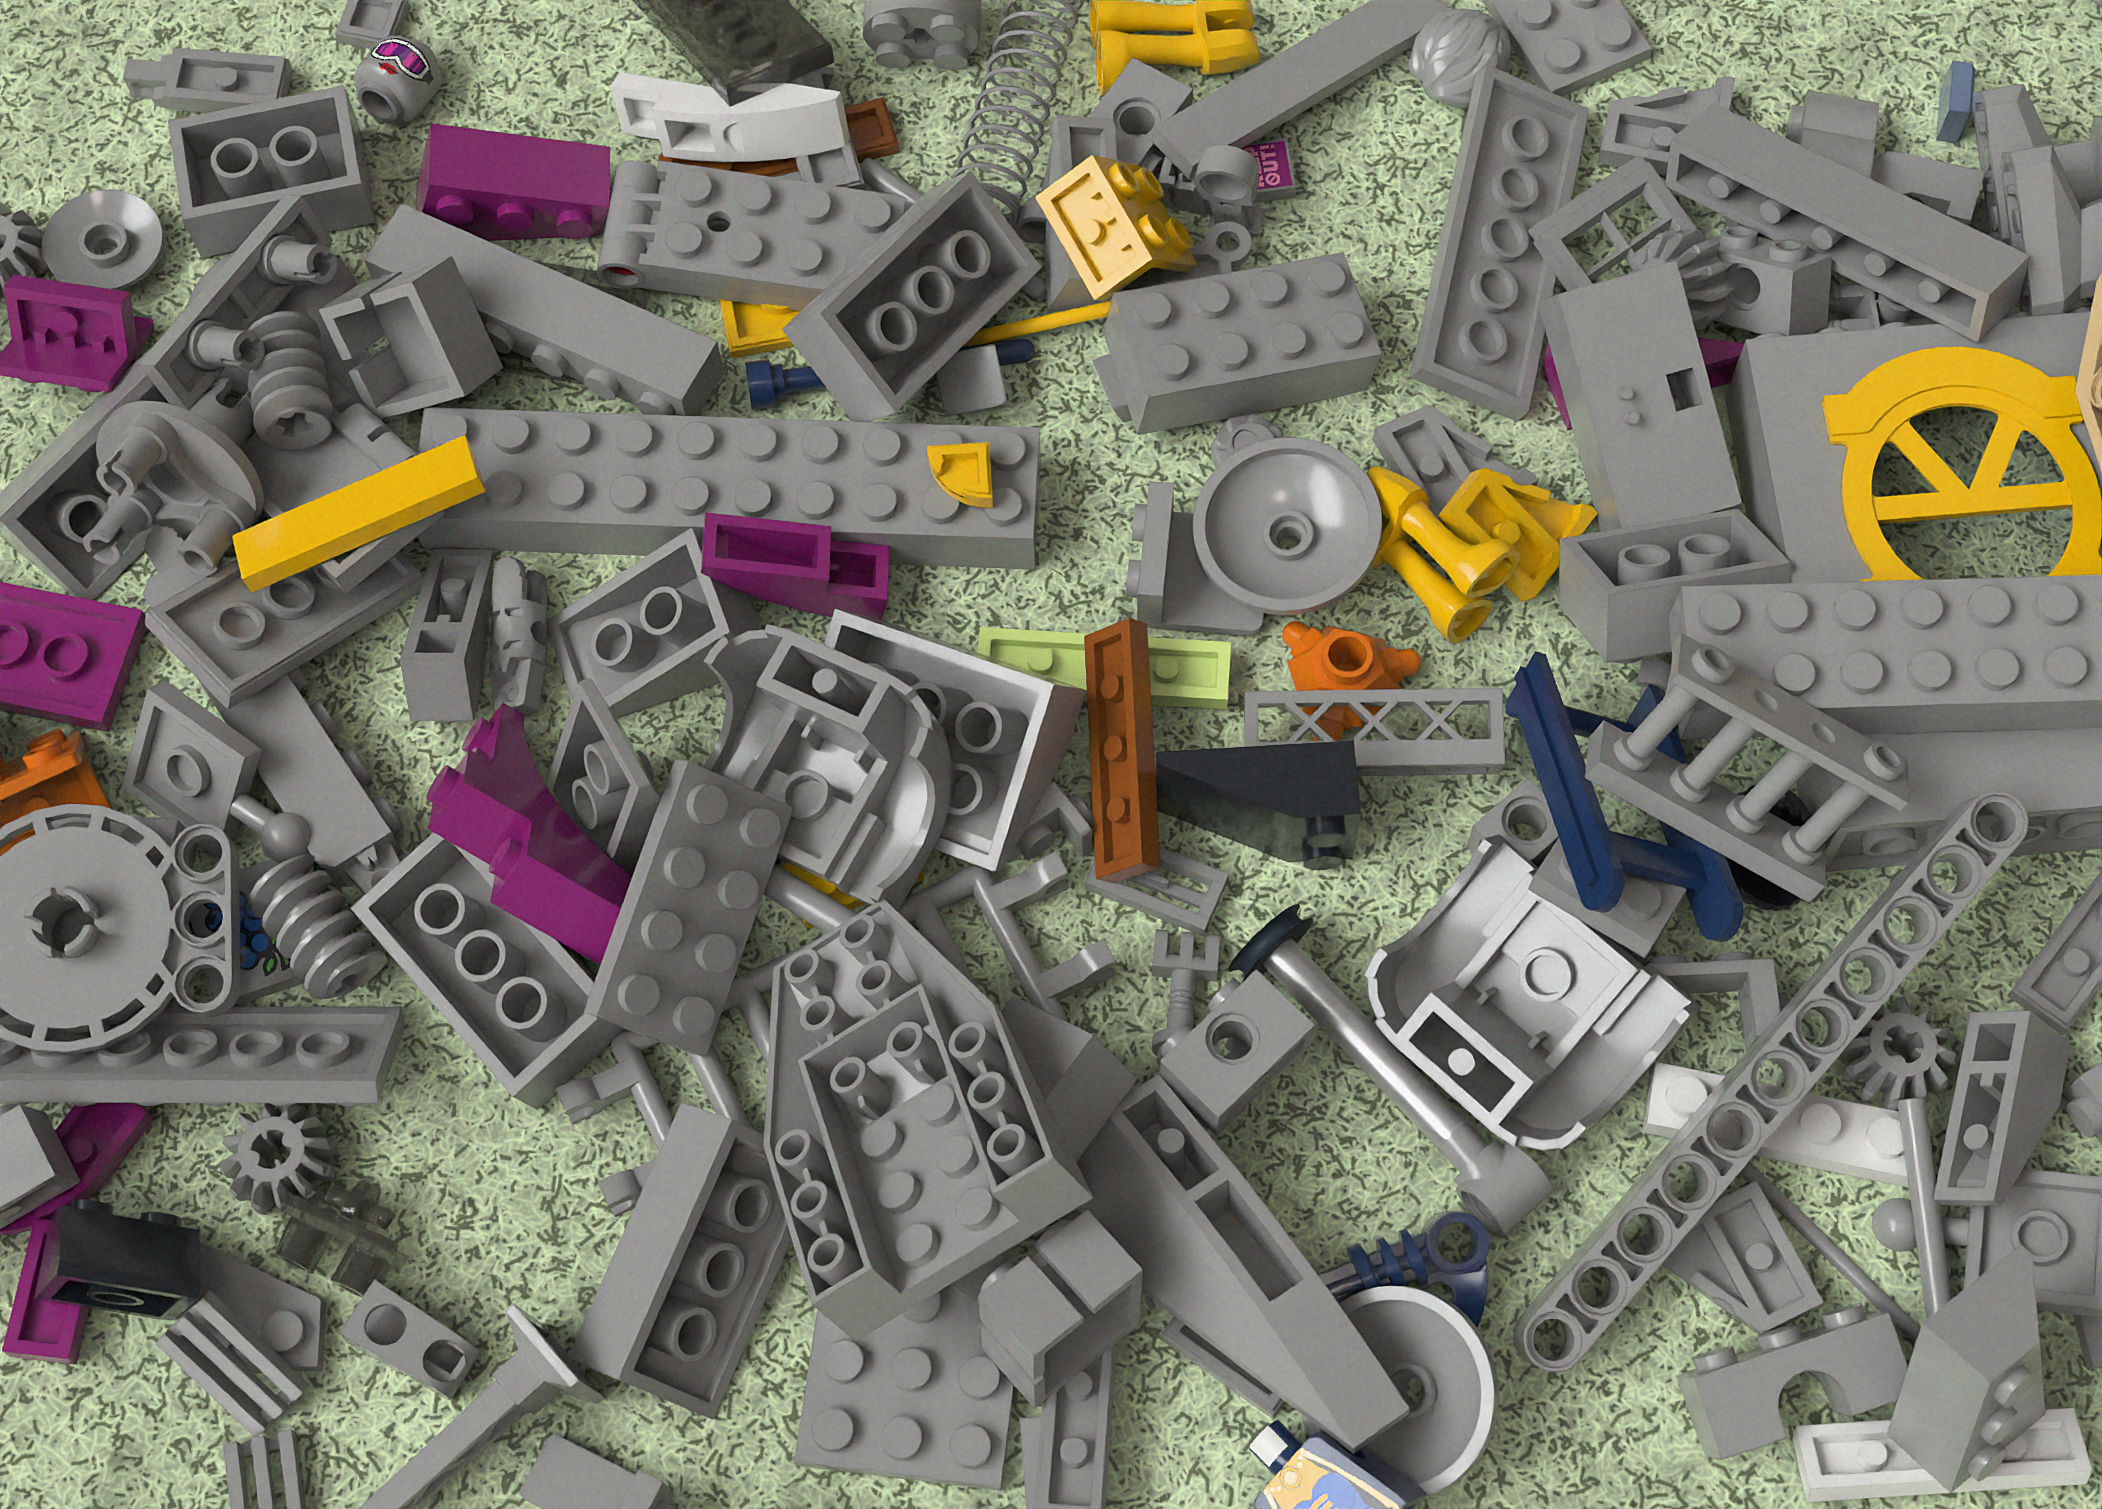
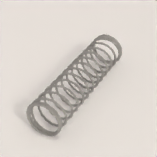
(994, 191)

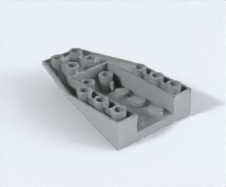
(901, 1123)

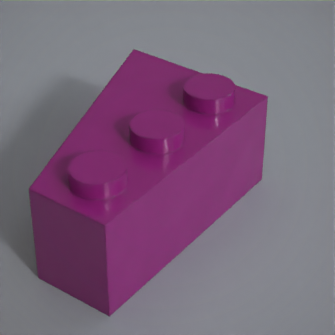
(513, 184)

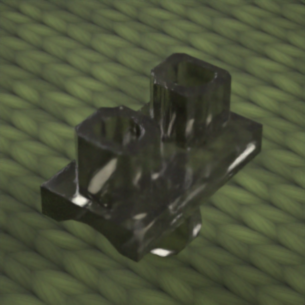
(313, 1228)

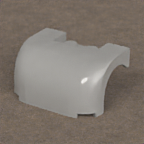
(842, 750)
(1522, 1005)

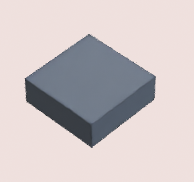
(1955, 102)

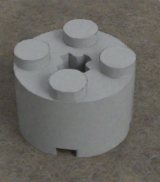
(922, 31)

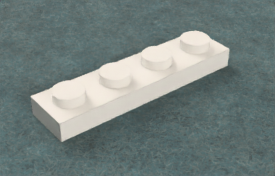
(1816, 1134)
(1864, 1462)

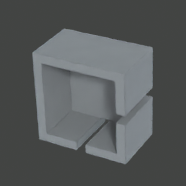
(433, 336)
(1059, 1307)

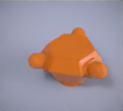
(1344, 661)

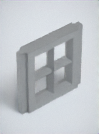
(1595, 206)

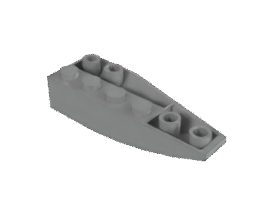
(1230, 1266)

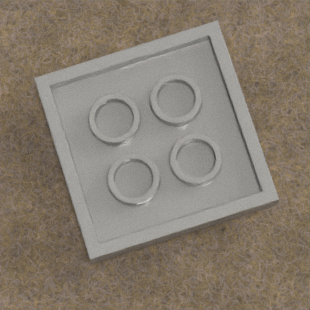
(908, 1398)

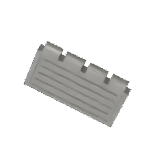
(352, 451)

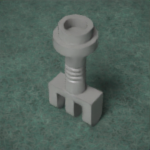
(1184, 973)

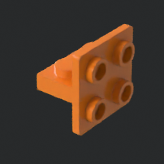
(48, 776)

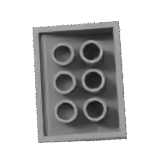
(999, 721)

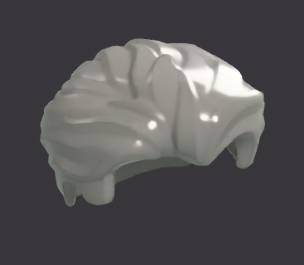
(1454, 50)

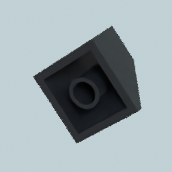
(120, 1261)

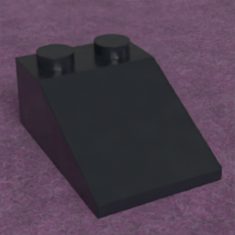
(1272, 798)

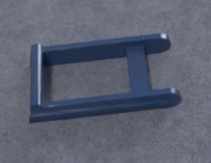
(1592, 850)

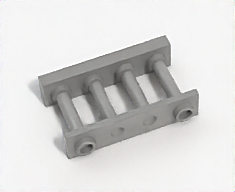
(1740, 823)

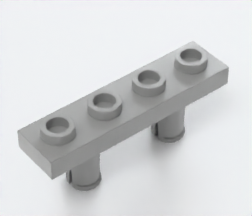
(250, 285)

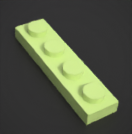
(1180, 669)

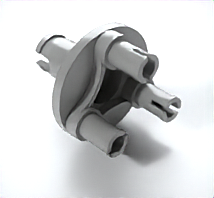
(177, 473)

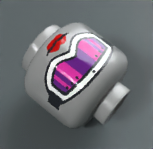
(397, 79)

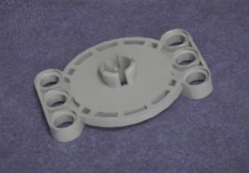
(137, 932)

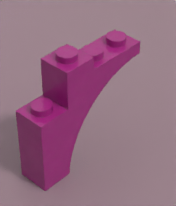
(539, 856)

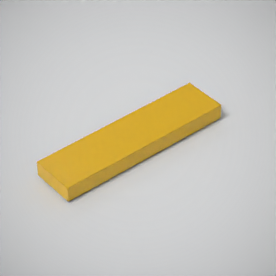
(358, 513)

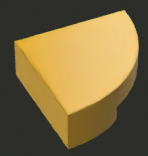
(963, 472)

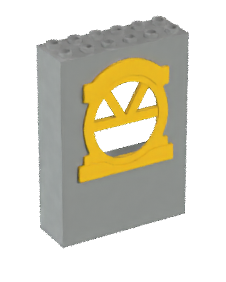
(1806, 445)

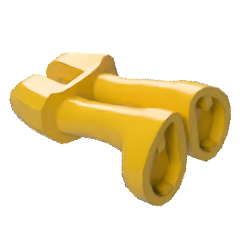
(1217, 42)
(1475, 569)

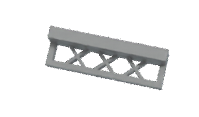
(1393, 755)

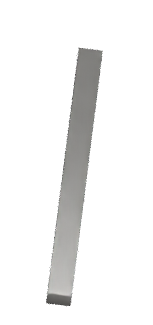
(1802, 1067)

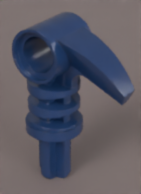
(1421, 1261)

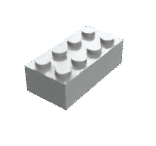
(912, 299)
(1240, 343)
(488, 973)

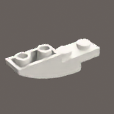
(702, 127)

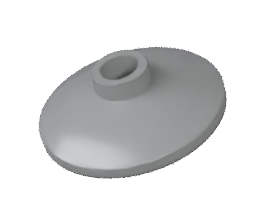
(100, 221)

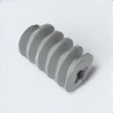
(290, 383)
(311, 931)

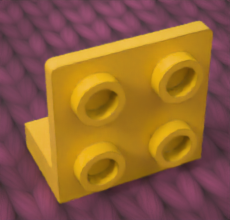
(1115, 224)

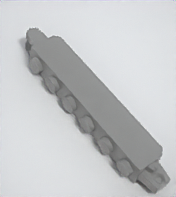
(297, 758)

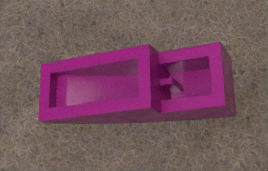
(795, 565)

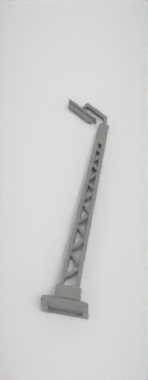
(521, 1386)

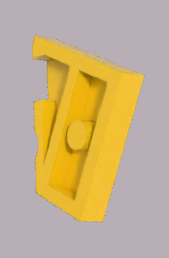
(1523, 515)

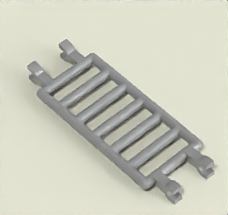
(998, 902)

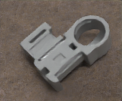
(1223, 183)

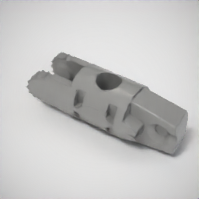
(517, 635)

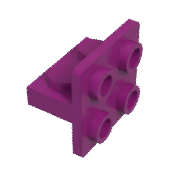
(70, 333)

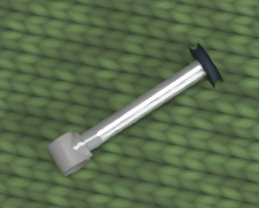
(1495, 1179)

